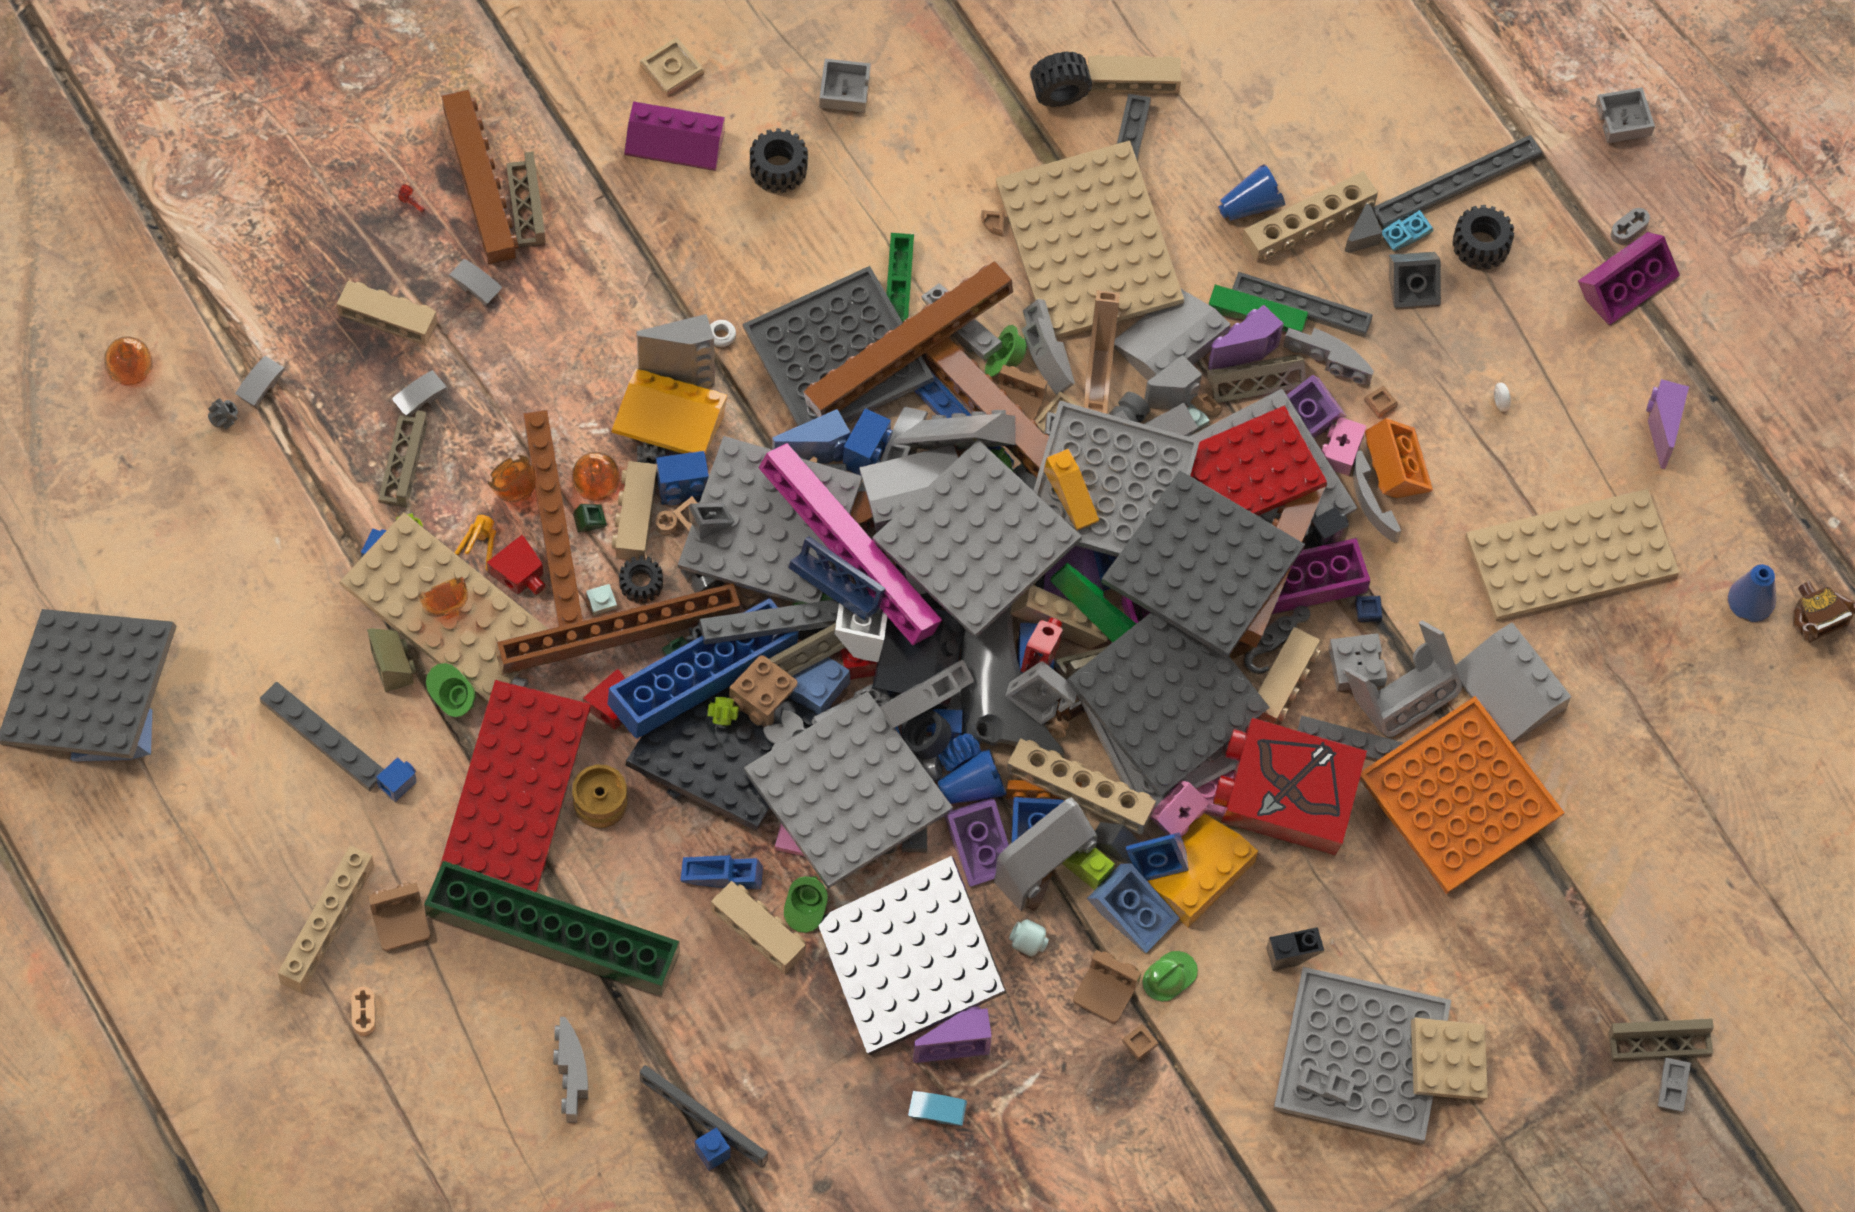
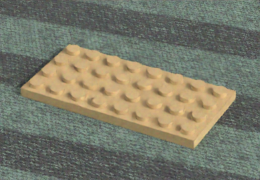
(1571, 554)
(413, 561)

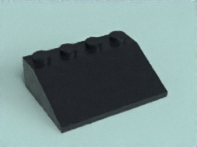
(907, 665)

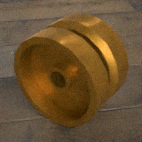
(600, 796)

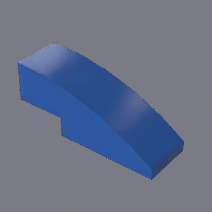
(721, 870)

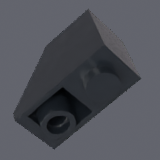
(1294, 948)

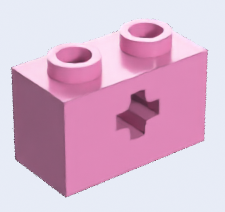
(1347, 434)
(1182, 797)

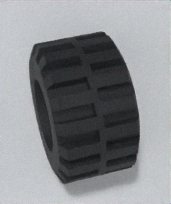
(1061, 79)
(778, 144)
(1486, 221)

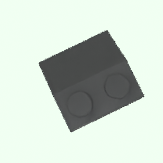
(1415, 279)

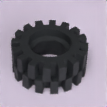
(641, 592)

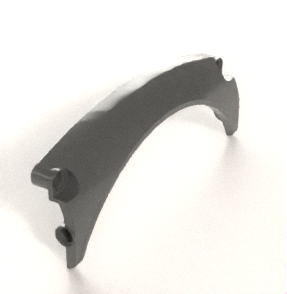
(992, 666)

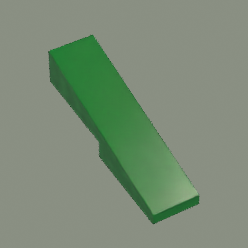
(900, 272)
(1239, 304)
(1091, 603)

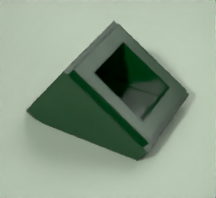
(589, 517)

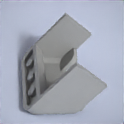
(1415, 693)
(1042, 850)

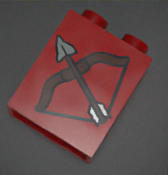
(1290, 785)

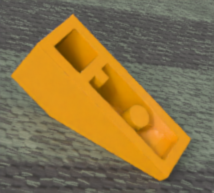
(1071, 489)

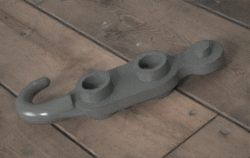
(1276, 635)

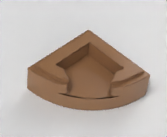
(993, 221)
(1206, 404)

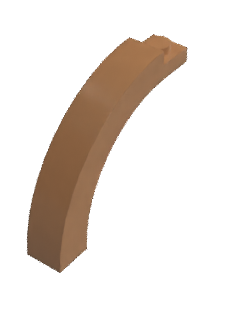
(1101, 351)

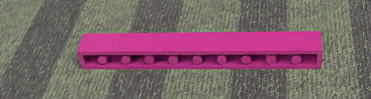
(849, 541)

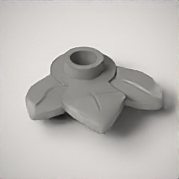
(780, 733)

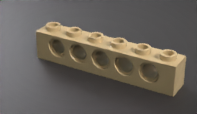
(1316, 206)
(1088, 797)
(326, 919)

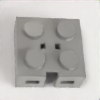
(846, 78)
(1633, 111)
(1343, 655)
(1041, 702)

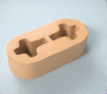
(369, 1011)

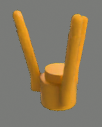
(479, 530)

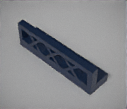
(836, 583)

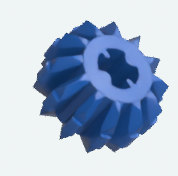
(959, 751)

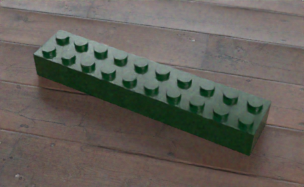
(552, 928)

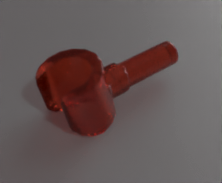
(405, 196)

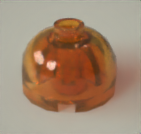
(128, 360)
(595, 476)
(513, 479)
(445, 598)

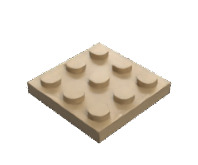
(1449, 1059)

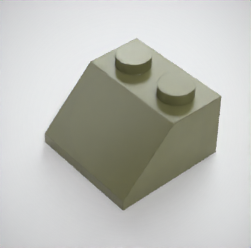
(390, 658)

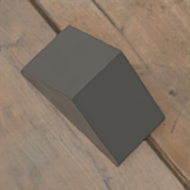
(1365, 232)
(709, 518)
(1113, 841)

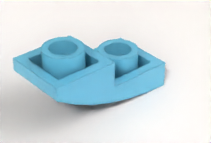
(1407, 232)
(937, 1108)

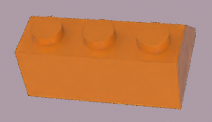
(1397, 459)

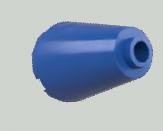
(1252, 196)
(1754, 594)
(973, 781)

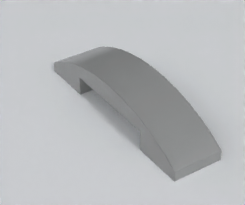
(1383, 522)

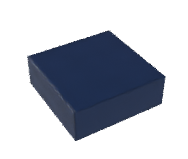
(1368, 608)

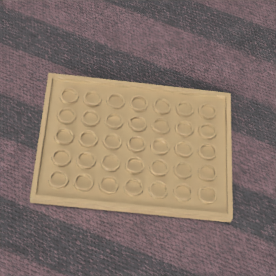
(1087, 230)

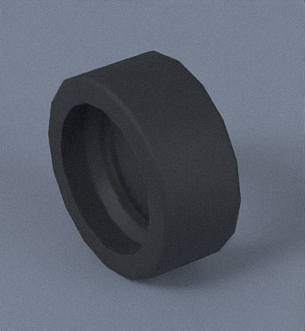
(936, 744)

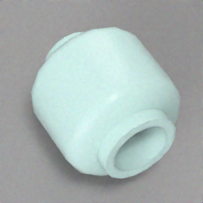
(1028, 937)

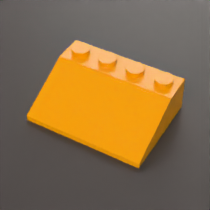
(669, 413)
(1215, 863)

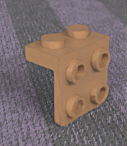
(1023, 389)
(762, 690)
(399, 916)
(1107, 986)

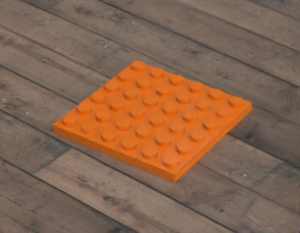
(1460, 794)

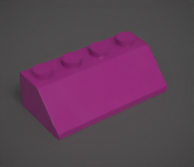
(674, 136)
(1629, 277)

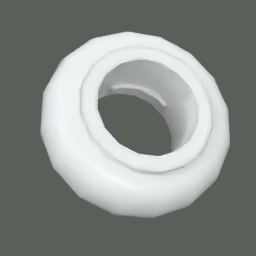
(723, 325)
(1502, 397)

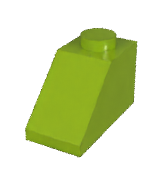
(1090, 867)

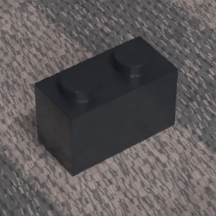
(1327, 528)

